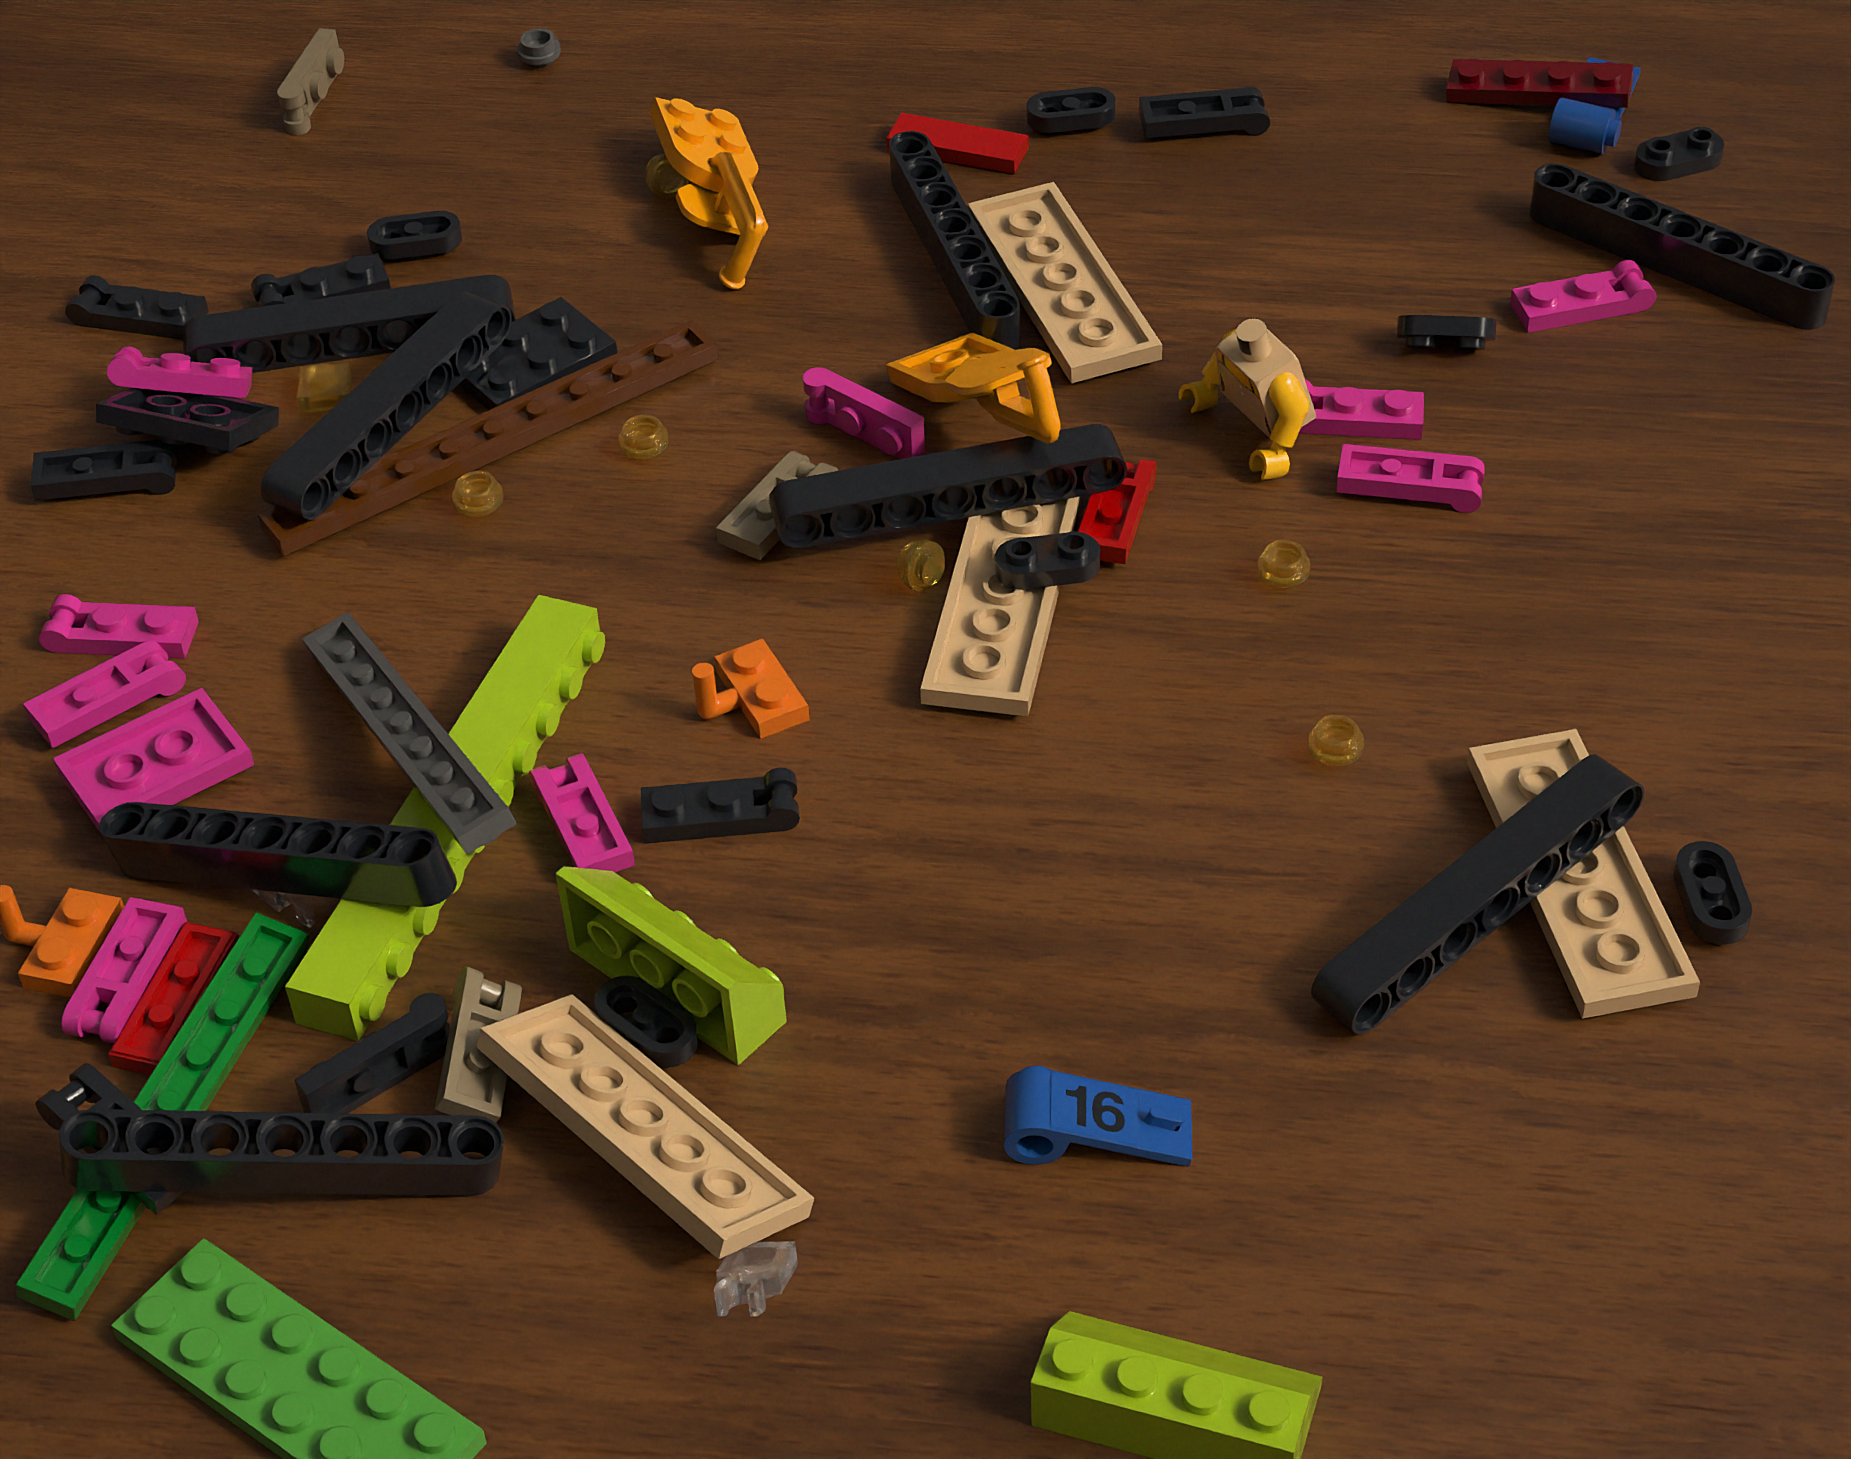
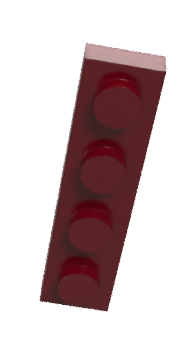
(1539, 82)

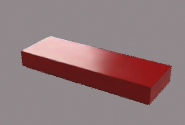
(967, 143)
(171, 996)

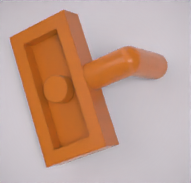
(754, 685)
(66, 944)

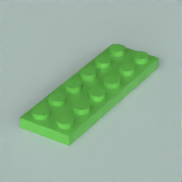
(285, 1369)

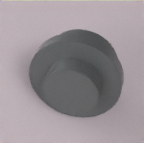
(538, 47)

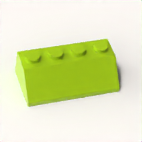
(632, 934)
(1167, 1395)

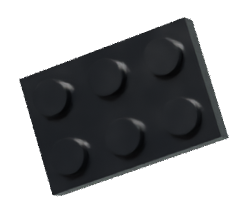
(537, 352)
(182, 418)

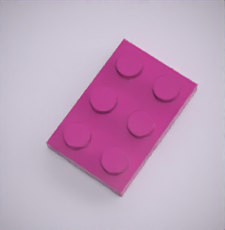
(155, 757)

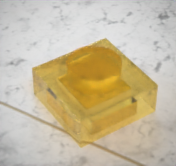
(323, 386)

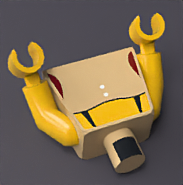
(1264, 384)

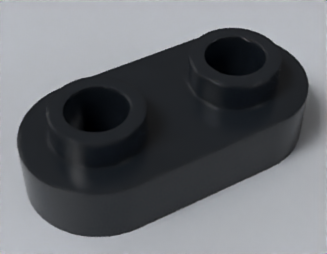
(1071, 110)
(1679, 154)
(414, 235)
(1467, 331)
(1047, 560)
(1719, 903)
(651, 1024)

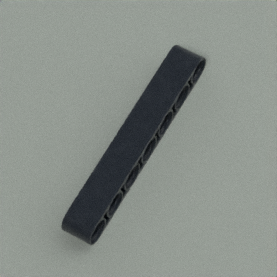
(953, 240)
(1682, 246)
(329, 326)
(385, 406)
(945, 486)
(279, 853)
(1476, 894)
(255, 1137)

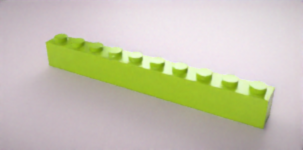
(513, 711)

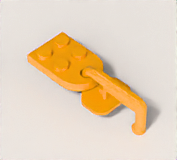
(718, 160)
(989, 372)

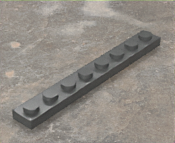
(410, 734)

